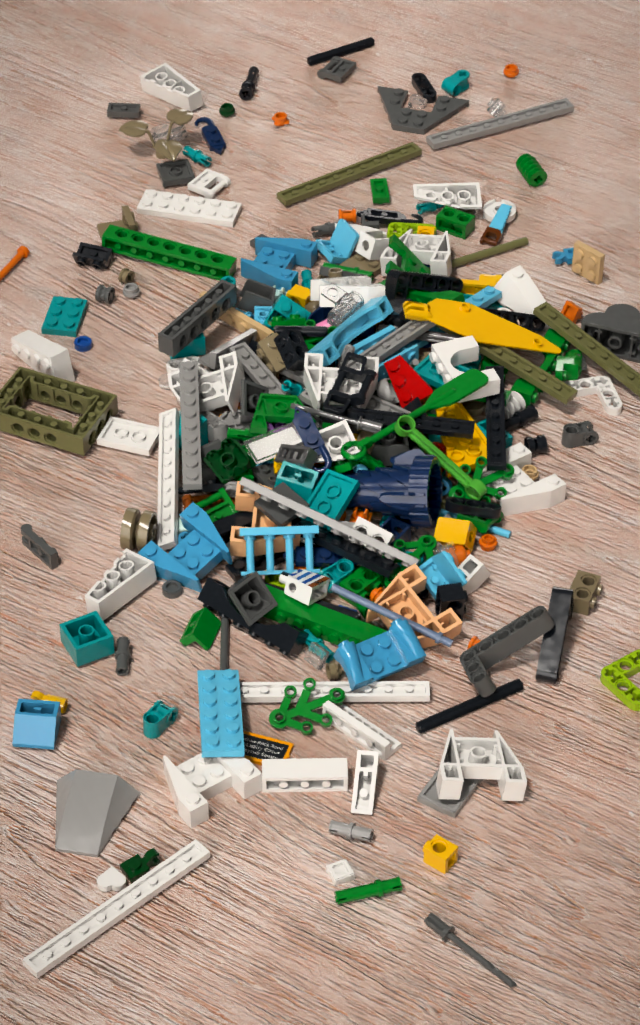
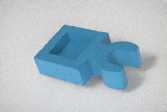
(565, 256)

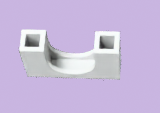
(460, 351)

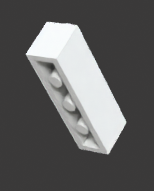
(304, 775)

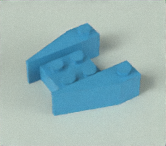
(276, 260)
(194, 554)

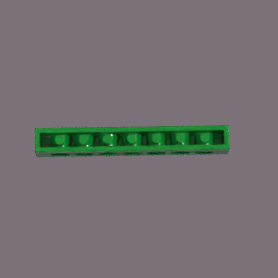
(169, 253)

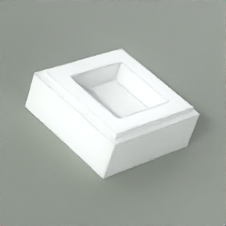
(340, 872)

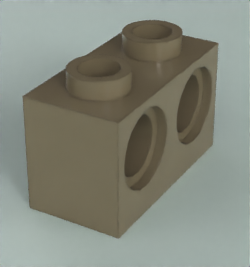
(585, 589)

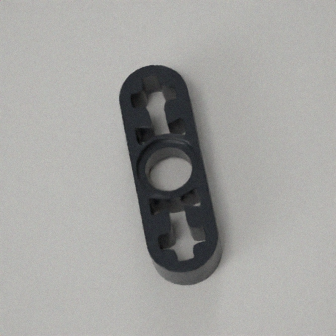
(424, 87)
(473, 507)

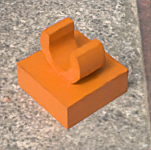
(572, 311)
(363, 514)

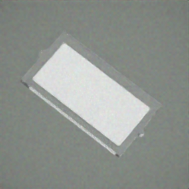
(264, 445)

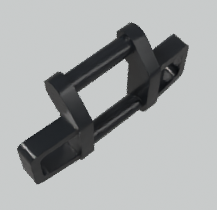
(363, 376)

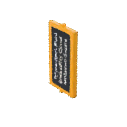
(262, 747)

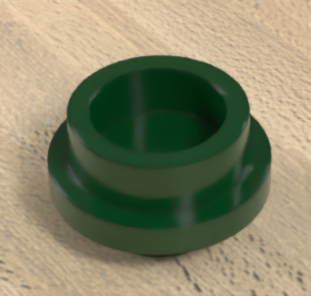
(227, 110)

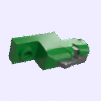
(570, 366)

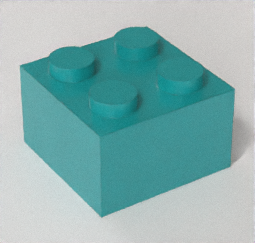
(87, 638)

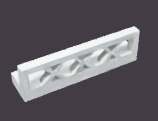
(361, 730)

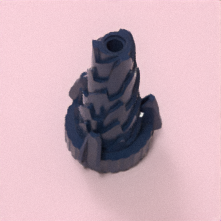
(406, 490)

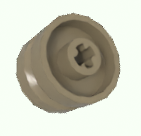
(137, 529)

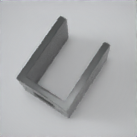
(256, 294)

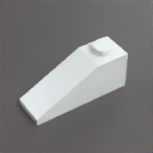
(475, 574)
(365, 782)

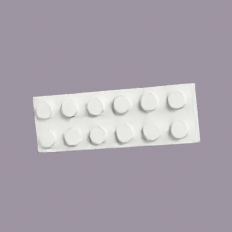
(189, 208)

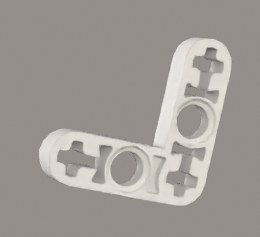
(601, 386)

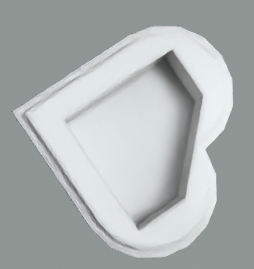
(111, 880)

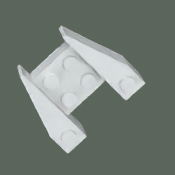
(429, 249)
(360, 284)
(321, 379)
(217, 387)
(522, 492)
(480, 759)
(204, 778)

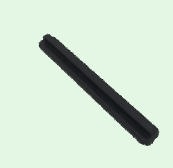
(340, 51)

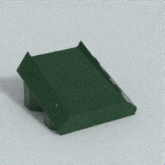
(229, 460)

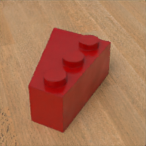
(407, 381)

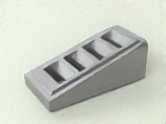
(306, 460)

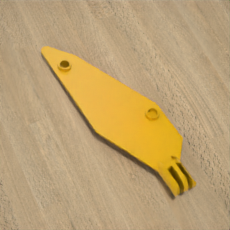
(484, 326)

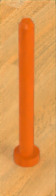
(22, 252)

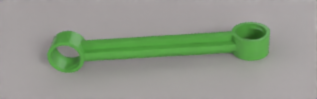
(473, 487)

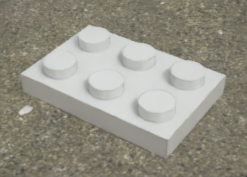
(129, 436)

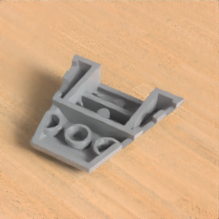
(90, 810)

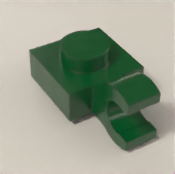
(137, 866)

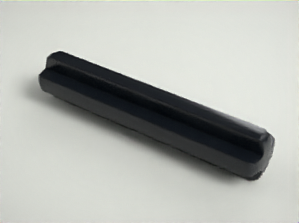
(306, 331)

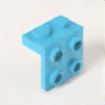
(341, 243)
(441, 571)

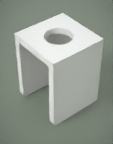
(371, 244)

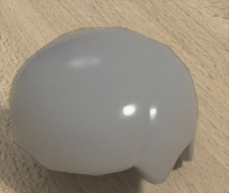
(386, 391)

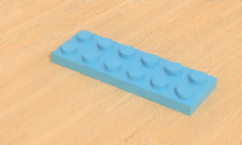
(220, 713)

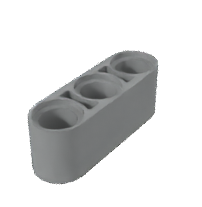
(216, 426)

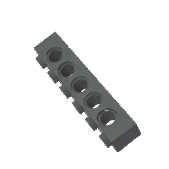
(197, 318)

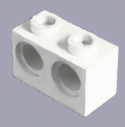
(373, 531)

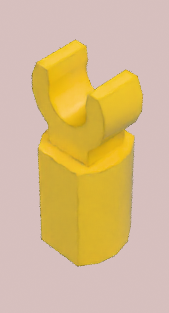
(37, 695)

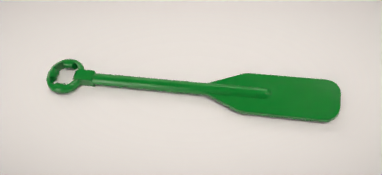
(441, 397)

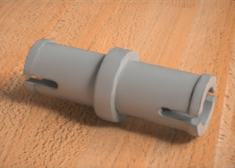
(351, 831)

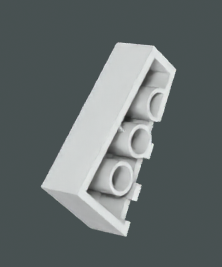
(171, 87)
(43, 355)
(120, 584)

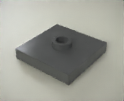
(175, 172)
(276, 514)

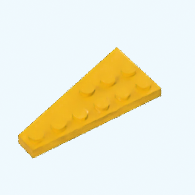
(463, 450)

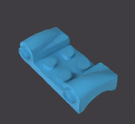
(380, 654)

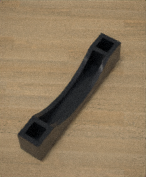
(284, 635)

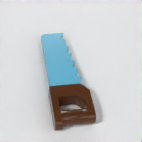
(496, 227)

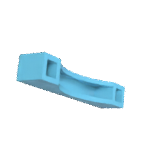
(364, 318)

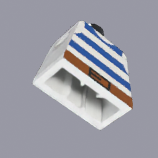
(305, 586)

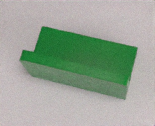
(201, 628)

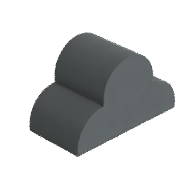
(616, 330)

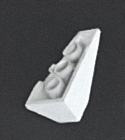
(450, 194)
(519, 292)
(334, 438)

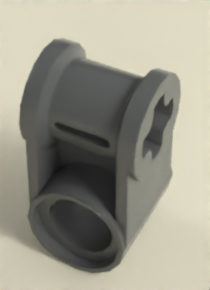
(577, 434)

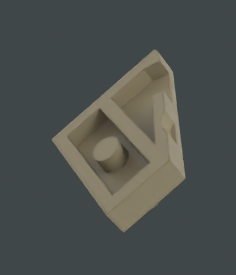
(363, 263)

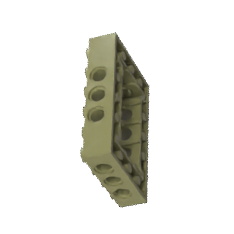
(90, 402)

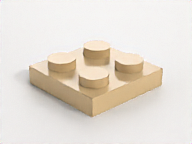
(588, 262)

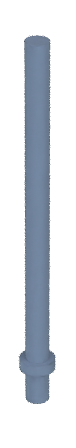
(438, 637)

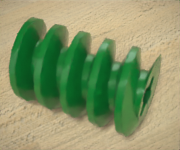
(531, 170)

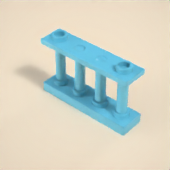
(407, 353)
(288, 534)

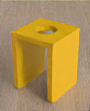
(456, 530)

